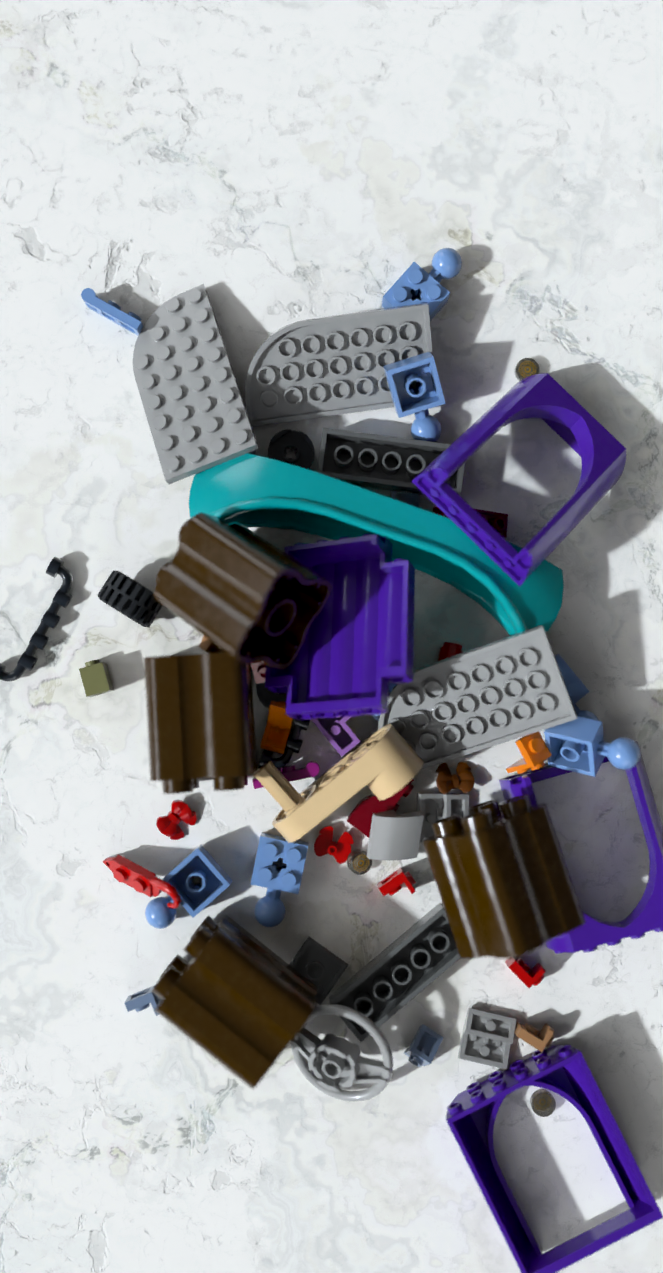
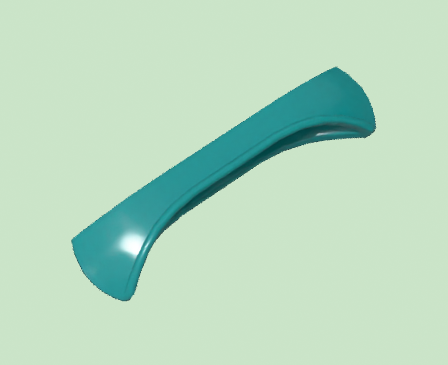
(285, 496)

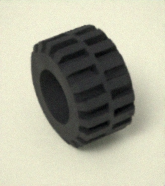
(130, 598)

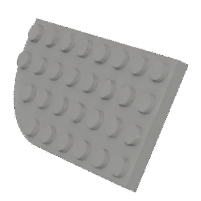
(333, 364)
(190, 388)
(480, 698)

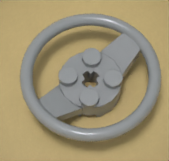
(337, 1062)

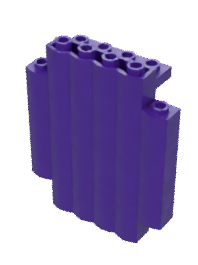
(359, 636)

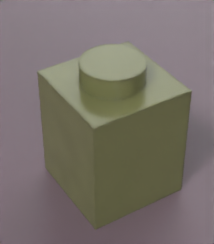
(96, 678)

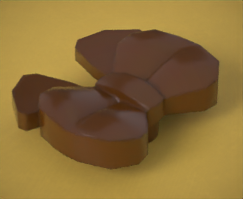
(462, 779)

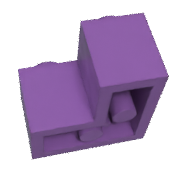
(337, 733)

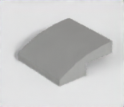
(439, 806)
(395, 835)
(487, 1038)

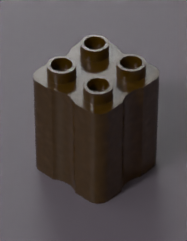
(241, 591)
(200, 721)
(503, 878)
(235, 998)

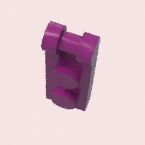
(292, 774)

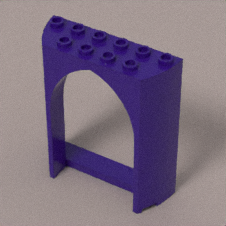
(600, 454)
(649, 911)
(472, 1124)

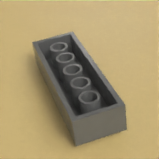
(380, 460)
(399, 971)

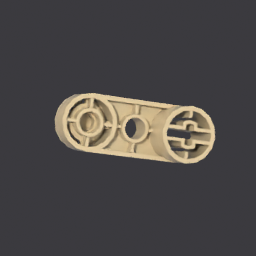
(380, 762)

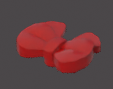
(179, 812)
(340, 850)

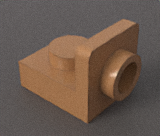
(530, 1035)

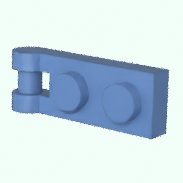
(112, 311)

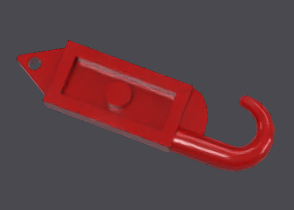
(141, 879)

